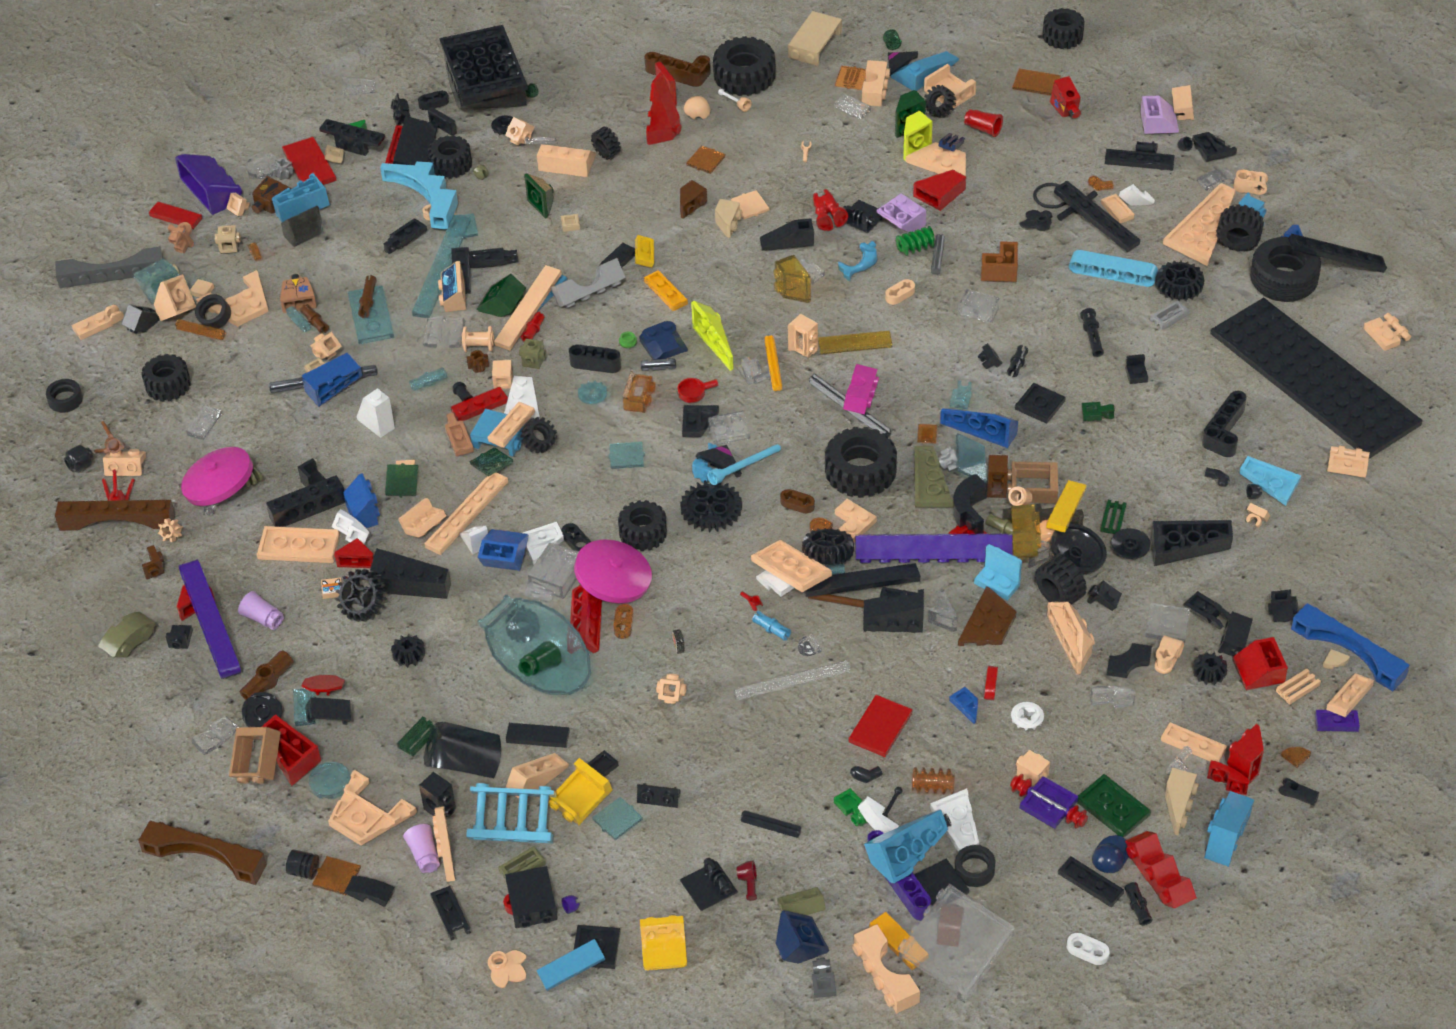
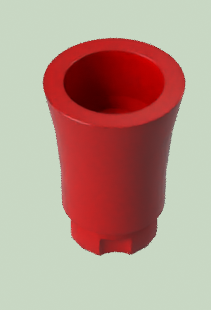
(984, 121)

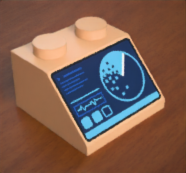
(452, 288)

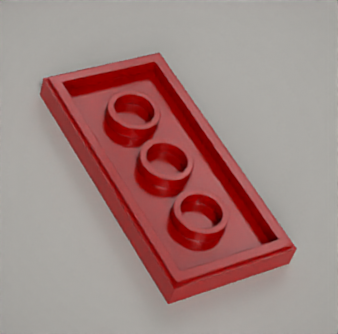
(309, 159)

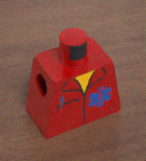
(1065, 97)

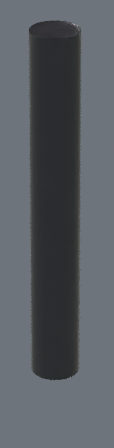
(1070, 210)

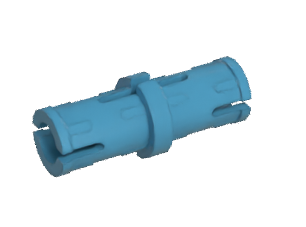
(771, 625)

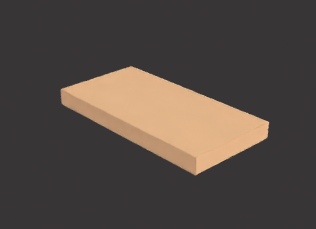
(298, 544)
(791, 565)

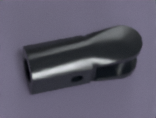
(1294, 790)

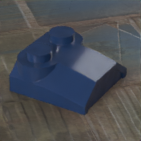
(662, 341)

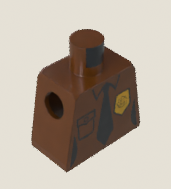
(265, 192)

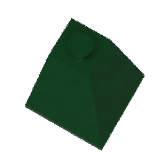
(539, 194)

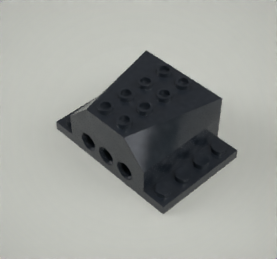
(483, 69)

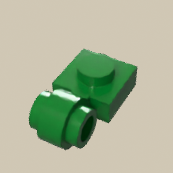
(848, 803)

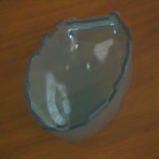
(522, 630)

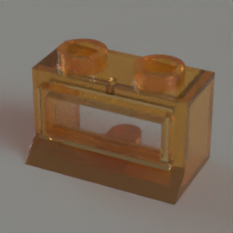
(638, 392)

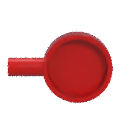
(693, 389)

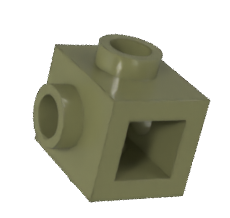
(532, 353)

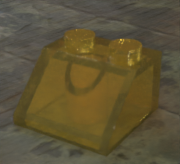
(792, 279)

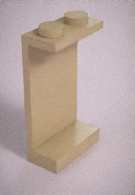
(813, 37)

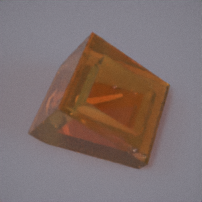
(927, 433)

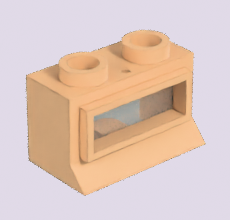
(803, 336)

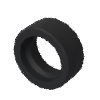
(208, 301)
(68, 404)
(976, 852)

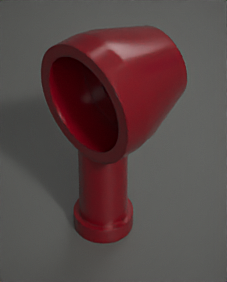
(748, 873)

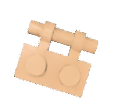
(1383, 335)
(1348, 461)

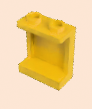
(580, 793)

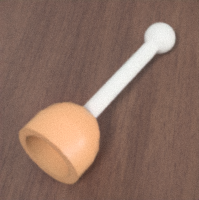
(743, 103)

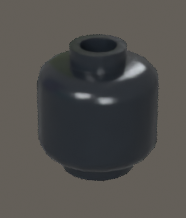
(78, 458)

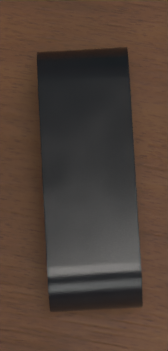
(595, 358)

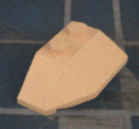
(1072, 633)

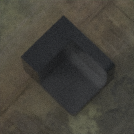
(309, 473)

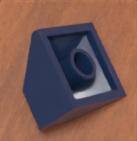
(799, 938)

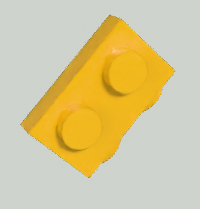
(663, 942)

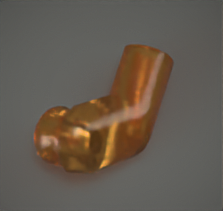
(1098, 184)

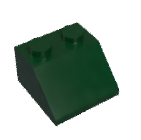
(502, 297)

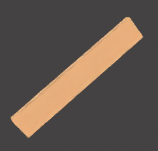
(527, 307)
(466, 513)

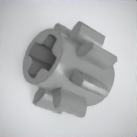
(282, 168)
(948, 458)

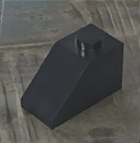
(139, 318)

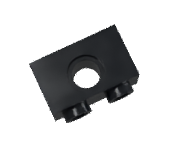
(437, 793)

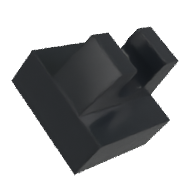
(990, 356)

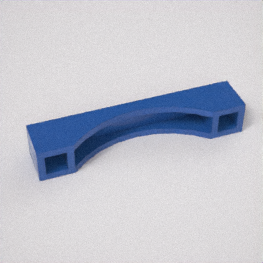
(1316, 625)

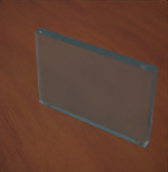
(970, 457)

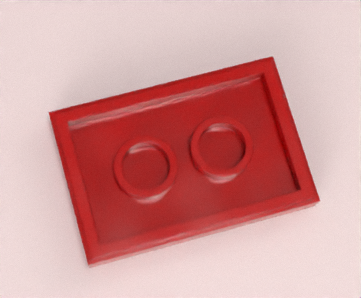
(880, 725)

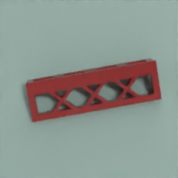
(588, 615)

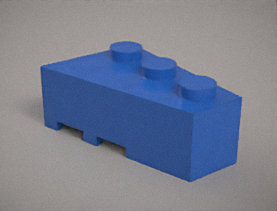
(331, 378)

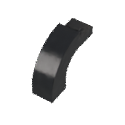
(965, 496)

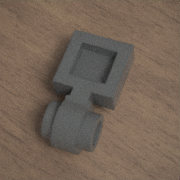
(823, 978)

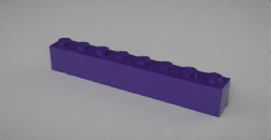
(929, 546)

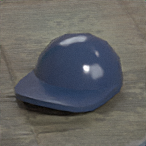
(1110, 854)

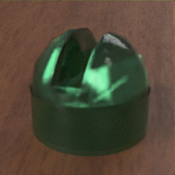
(532, 90)

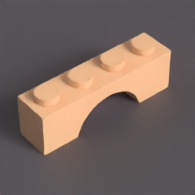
(898, 989)

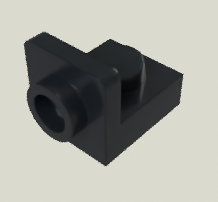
(1136, 369)
(179, 636)

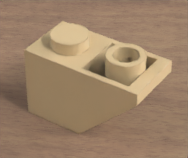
(727, 215)

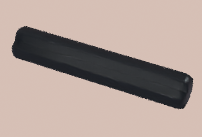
(771, 823)

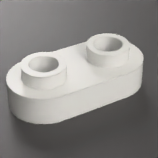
(1088, 949)

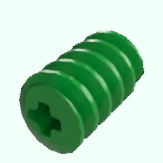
(915, 240)

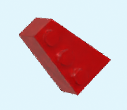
(295, 751)

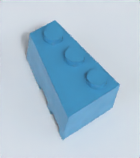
(300, 198)
(1228, 827)

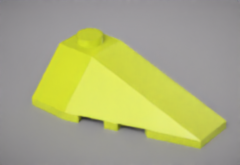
(709, 327)

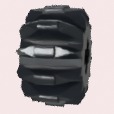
(408, 650)
(1210, 668)

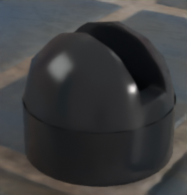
(1185, 143)
(1253, 491)

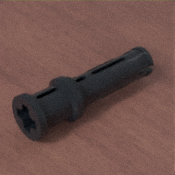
(1097, 349)

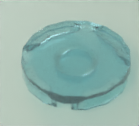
(329, 780)

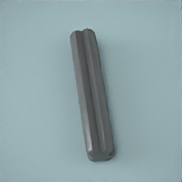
(937, 254)

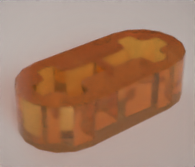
(627, 621)

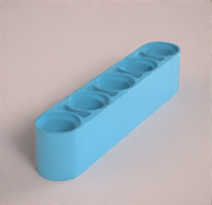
(1113, 268)

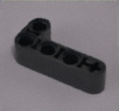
(1217, 432)

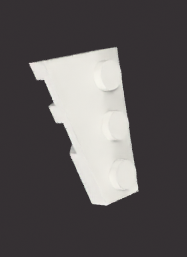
(522, 391)
(959, 810)

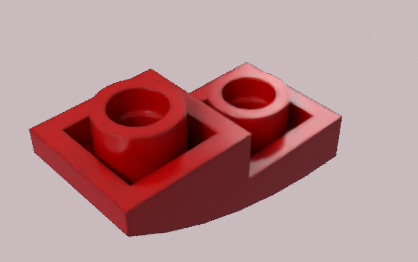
(1234, 779)

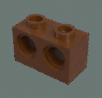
(997, 476)

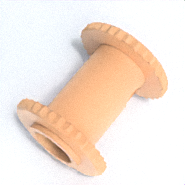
(477, 339)

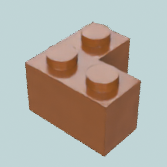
(1001, 265)

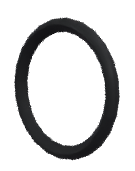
(1042, 204)

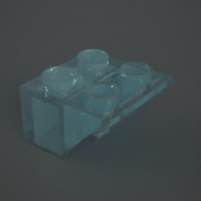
(152, 275)

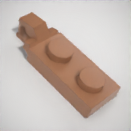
(458, 436)

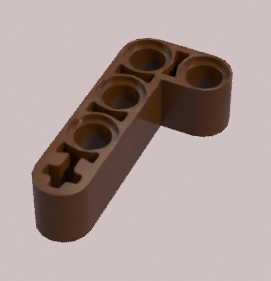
(684, 72)

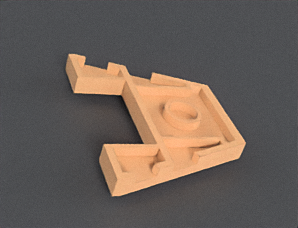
(246, 304)
(361, 819)

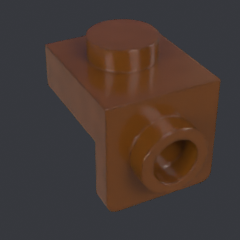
(154, 567)

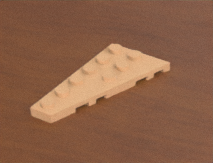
(1197, 231)

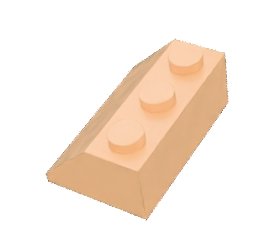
(565, 160)

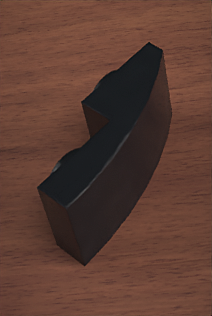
(369, 888)

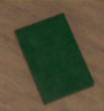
(1113, 806)

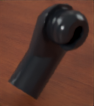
(1217, 474)
(864, 775)

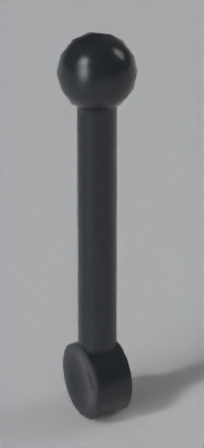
(898, 790)

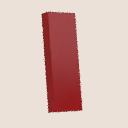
(174, 214)

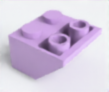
(1158, 116)
(904, 213)

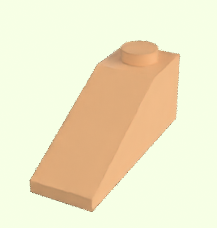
(536, 772)

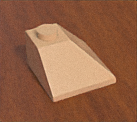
(173, 298)

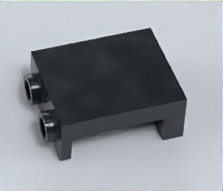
(531, 897)

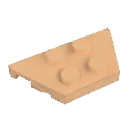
(938, 159)
(443, 842)

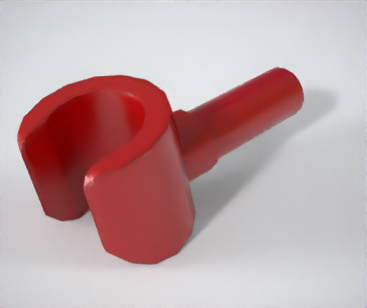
(753, 600)

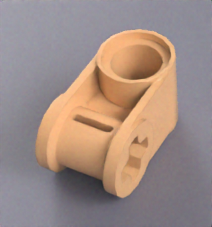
(1248, 181)
(1167, 654)

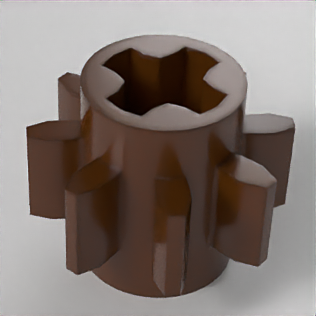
(477, 361)

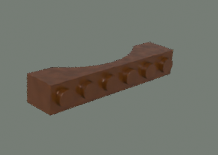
(77, 514)
(165, 840)

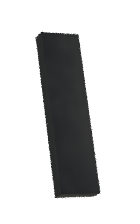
(1139, 159)

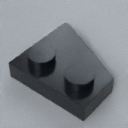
(1212, 147)

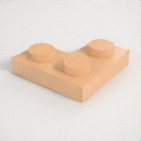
(857, 519)

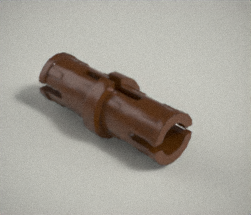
(314, 318)

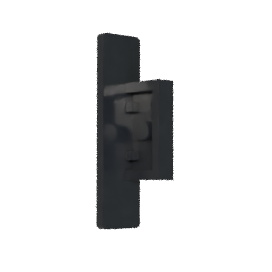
(351, 137)

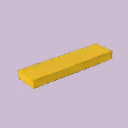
(1066, 506)

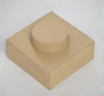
(333, 154)

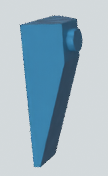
(914, 73)
(901, 848)

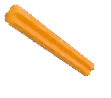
(773, 363)

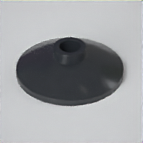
(1130, 543)

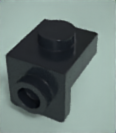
(1105, 595)

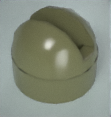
(481, 172)

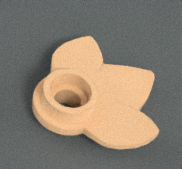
(509, 969)

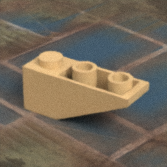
(1178, 796)

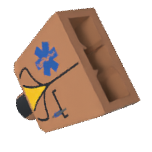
(297, 293)

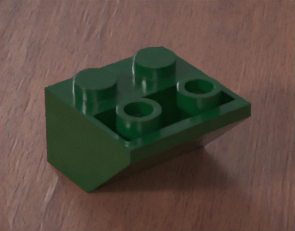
(908, 104)

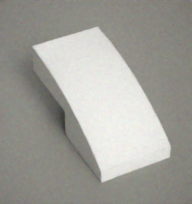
(350, 526)
(770, 581)
(873, 815)

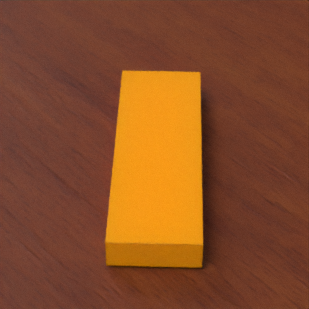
(666, 290)
(894, 934)

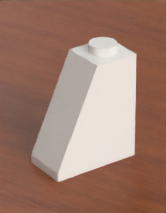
(376, 413)

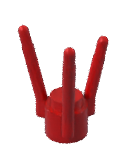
(117, 494)

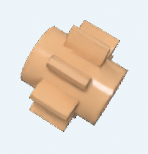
(170, 530)

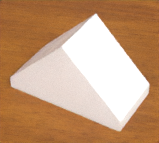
(473, 537)

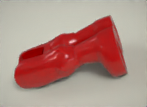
(827, 204)

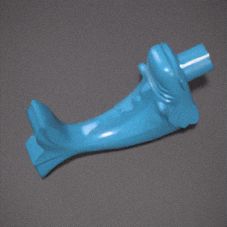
(869, 259)
(700, 467)

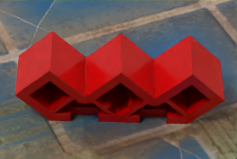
(1160, 870)

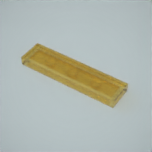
(855, 342)

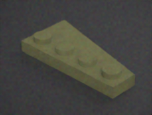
(929, 479)

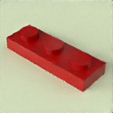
(477, 404)

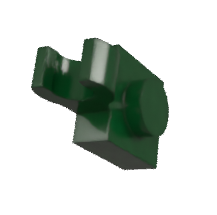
(1094, 411)

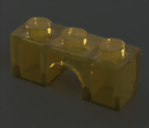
(1026, 531)

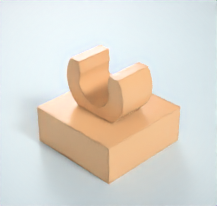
(237, 204)
(1258, 513)

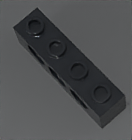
(306, 502)

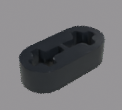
(433, 99)

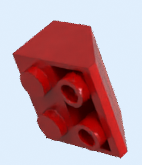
(1261, 664)
(1247, 753)

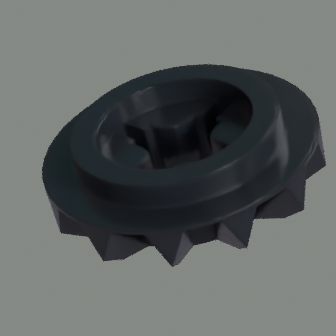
(497, 123)

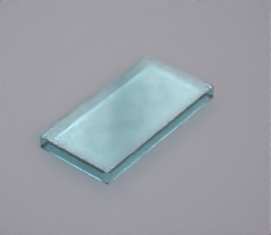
(378, 324)

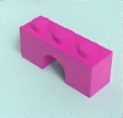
(861, 390)

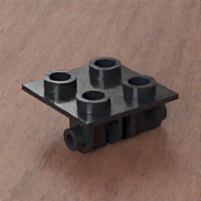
(862, 216)
(708, 885)

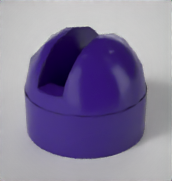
(569, 904)

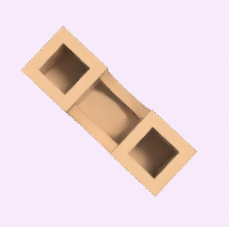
(873, 89)

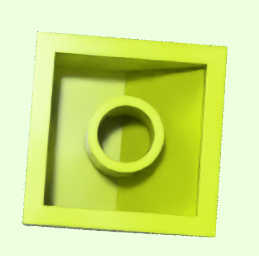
(917, 133)

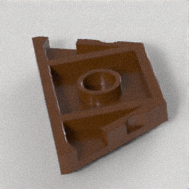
(989, 621)

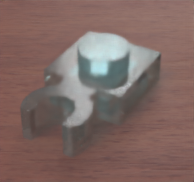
(961, 396)

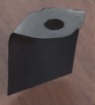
(463, 750)

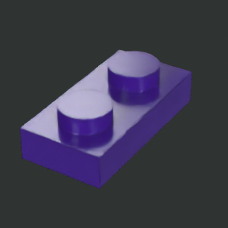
(1331, 721)

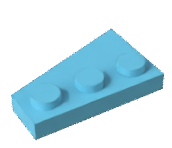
(1272, 479)

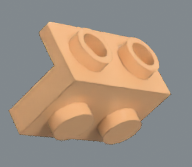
(125, 462)
(421, 518)

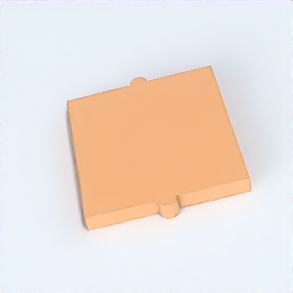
(751, 204)

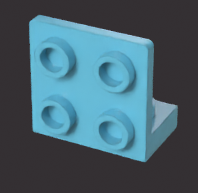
(1000, 572)

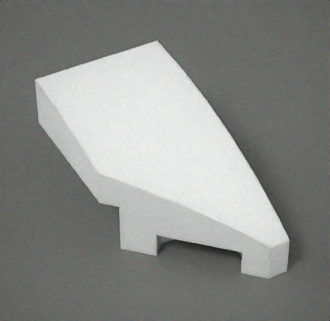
(1134, 196)

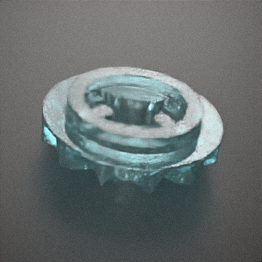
(597, 396)

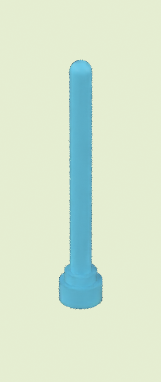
(717, 475)

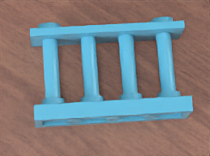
(520, 834)

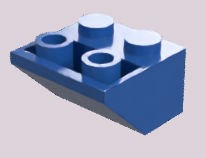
(362, 502)
(503, 549)

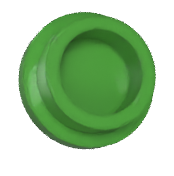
(627, 339)

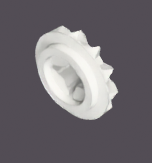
(1030, 709)

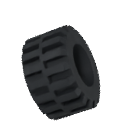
(1063, 28)
(450, 156)
(1240, 228)
(166, 377)
(642, 514)
(1060, 580)

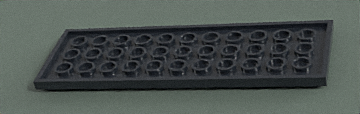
(1316, 377)

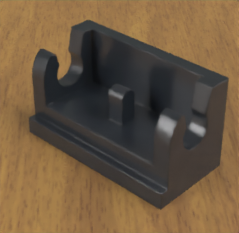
(1235, 634)
(328, 709)

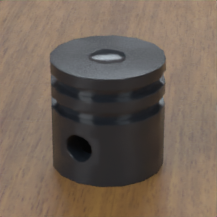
(302, 864)

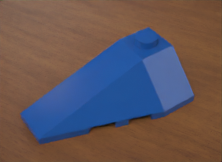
(986, 426)

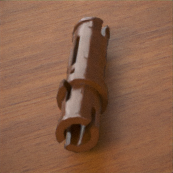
(366, 300)

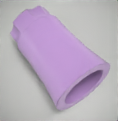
(261, 611)
(422, 847)

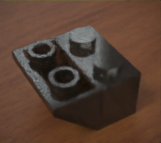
(303, 226)

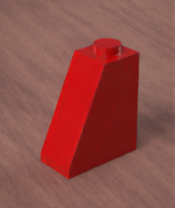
(940, 188)

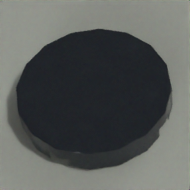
(260, 709)

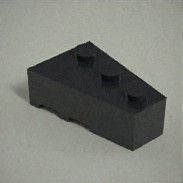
(895, 614)

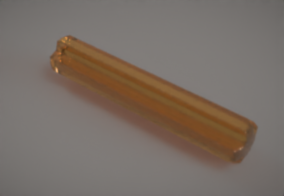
(200, 329)

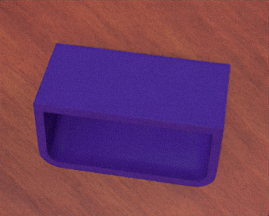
(206, 181)

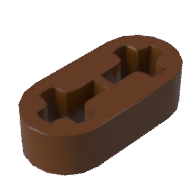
(797, 501)

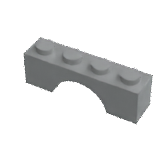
(606, 274)

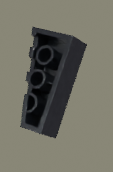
(1189, 539)
(410, 576)

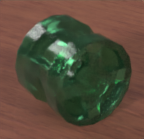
(892, 39)

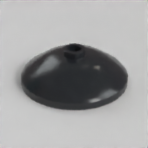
(1080, 546)

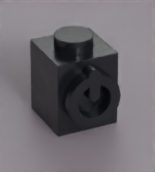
(1283, 605)

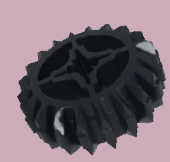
(1180, 280)
(828, 546)
(347, 599)

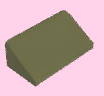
(803, 902)

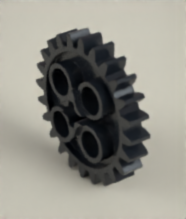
(711, 506)

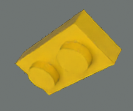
(644, 251)

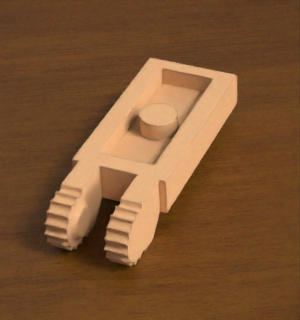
(98, 322)

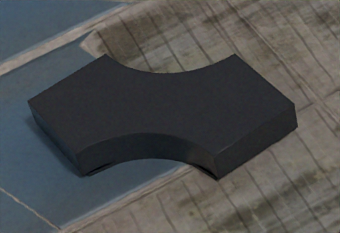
(1135, 657)

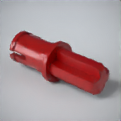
(533, 326)

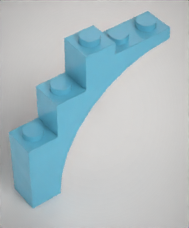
(432, 187)

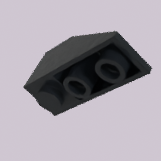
(793, 234)

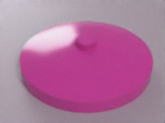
(217, 476)
(612, 571)

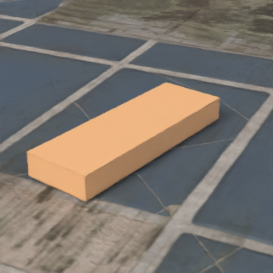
(511, 424)
(1350, 695)
(1200, 745)

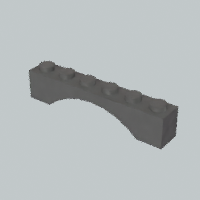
(76, 273)

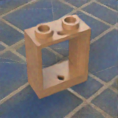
(1042, 470)
(242, 754)

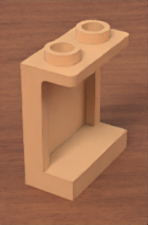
(962, 90)

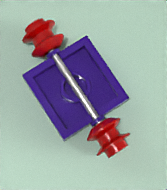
(1048, 802)

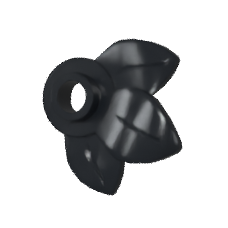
(1037, 219)

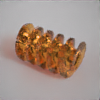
(932, 780)

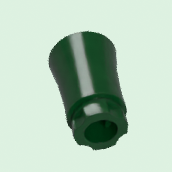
(543, 657)

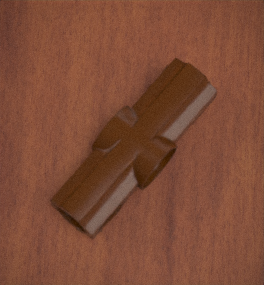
(267, 674)

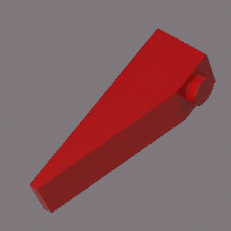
(663, 113)

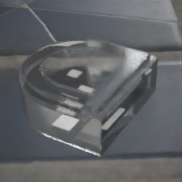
(808, 646)

